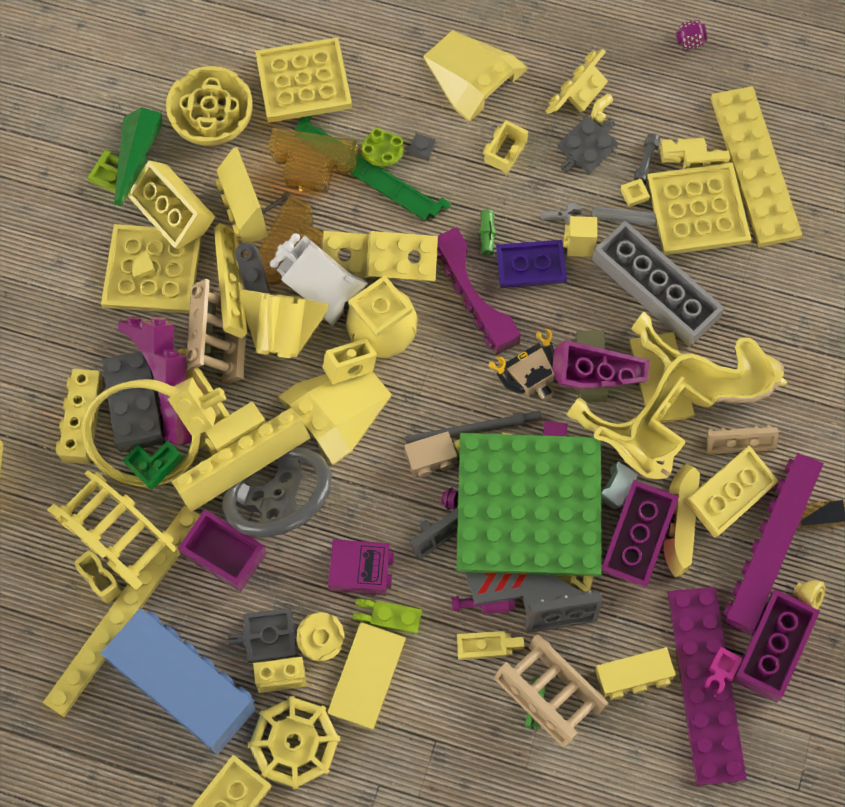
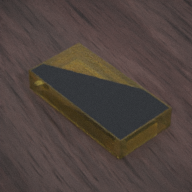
(823, 514)

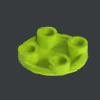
(382, 148)

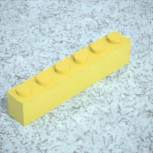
(241, 459)

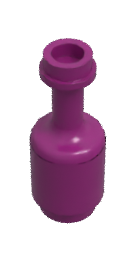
(496, 607)

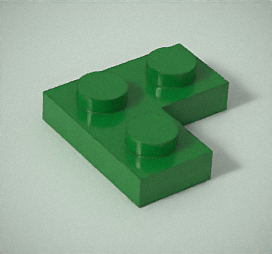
(155, 468)

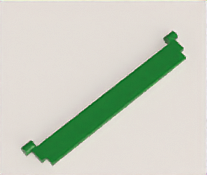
(386, 183)

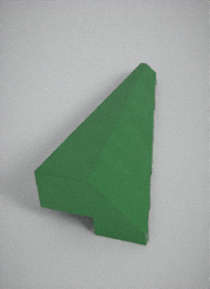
(137, 136)

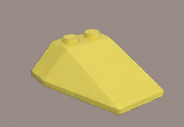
(470, 71)
(337, 412)

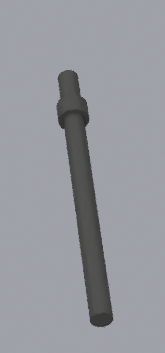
(517, 419)

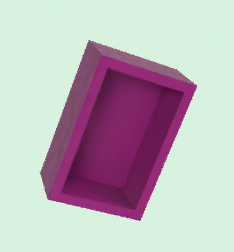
(222, 550)

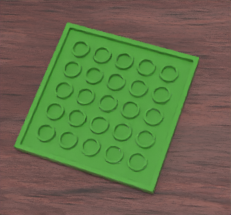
(529, 505)

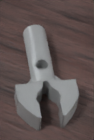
(562, 215)

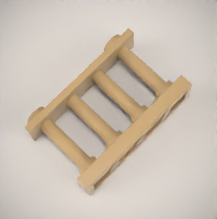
(233, 346)
(535, 705)

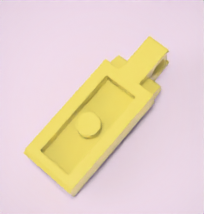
(487, 645)

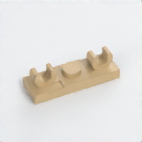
(738, 439)

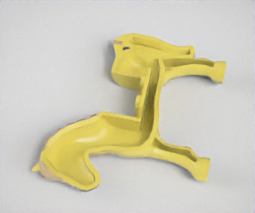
(644, 439)

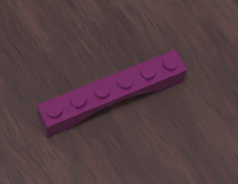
(497, 327)

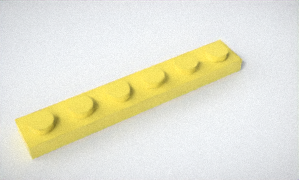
(229, 281)

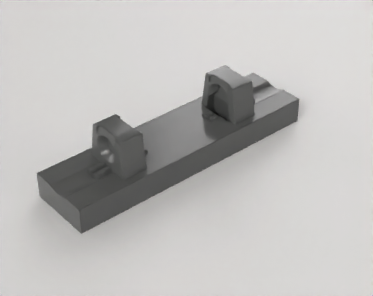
(434, 535)

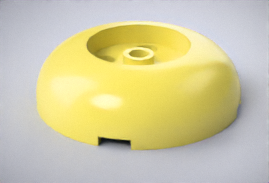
(208, 87)

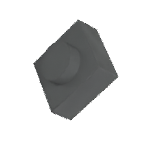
(422, 147)

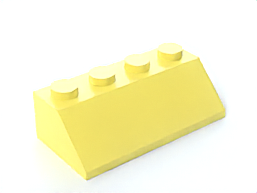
(240, 198)
(170, 204)

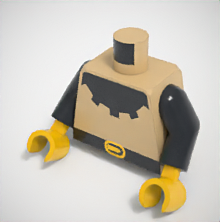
(530, 370)

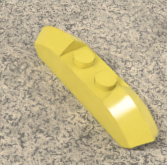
(679, 549)

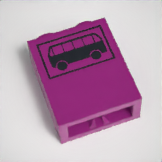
(360, 567)

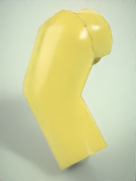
(598, 108)

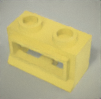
(510, 131)
(280, 674)

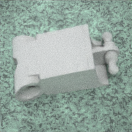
(316, 275)

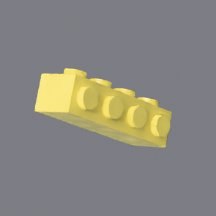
(83, 389)

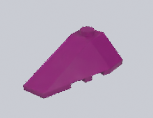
(594, 367)

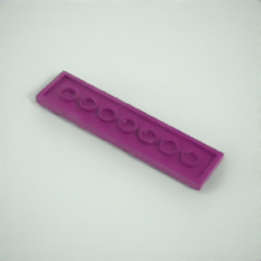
(709, 716)

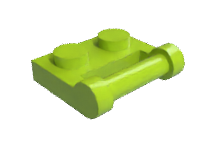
(103, 174)

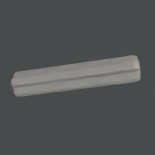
(622, 215)

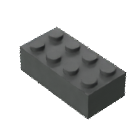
(134, 410)

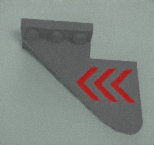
(546, 598)

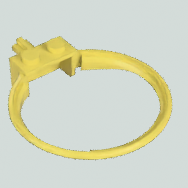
(188, 402)

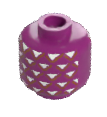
(691, 34)

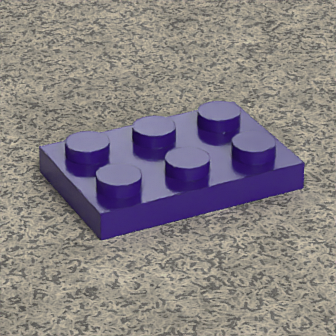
(531, 263)

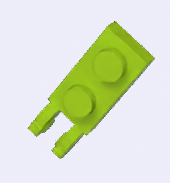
(390, 616)

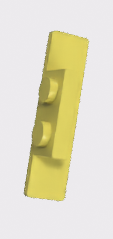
(583, 86)

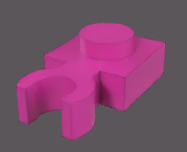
(724, 666)

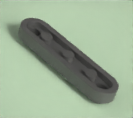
(252, 268)

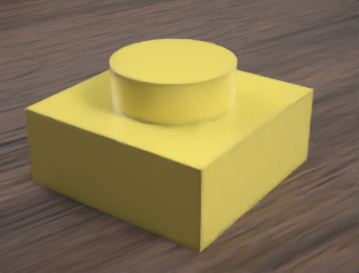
(635, 192)

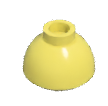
(810, 593)

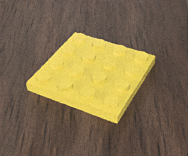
(303, 80)
(698, 209)
(158, 292)

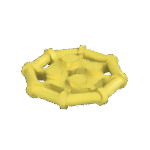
(300, 754)

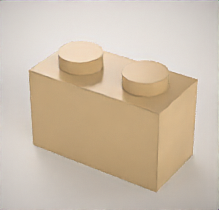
(430, 455)

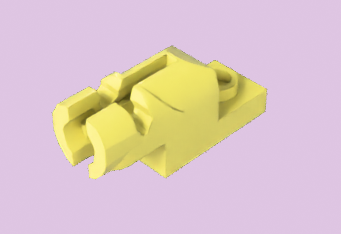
(691, 153)

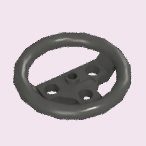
(278, 497)

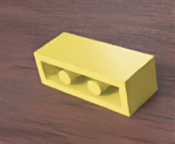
(635, 673)

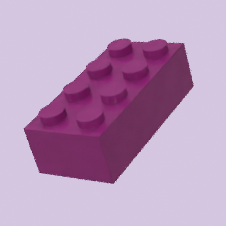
(639, 534)
(776, 646)

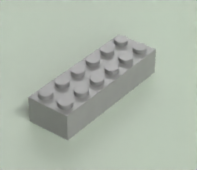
(657, 283)

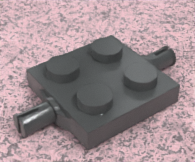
(587, 145)
(267, 635)

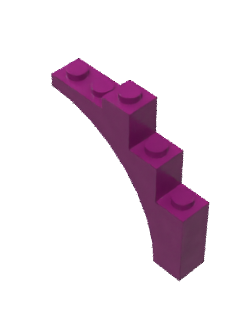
(156, 343)

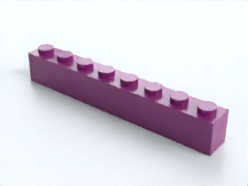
(773, 544)

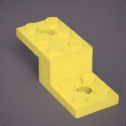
(384, 254)

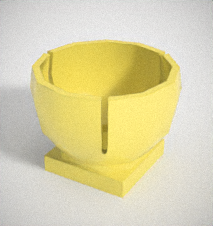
(382, 317)

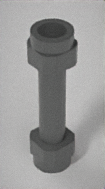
(651, 143)

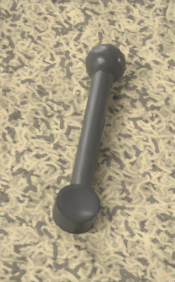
(284, 197)

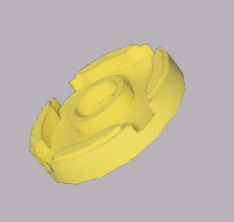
(320, 636)

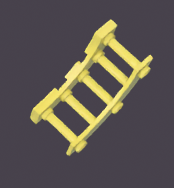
(91, 538)

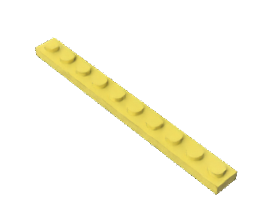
(124, 608)

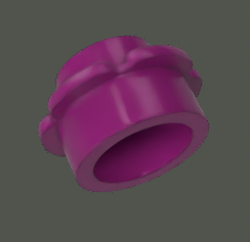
(449, 499)

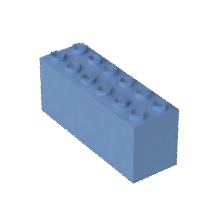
(180, 680)

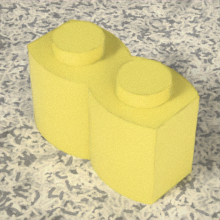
(98, 577)

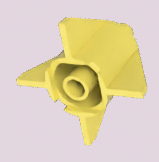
(281, 321)

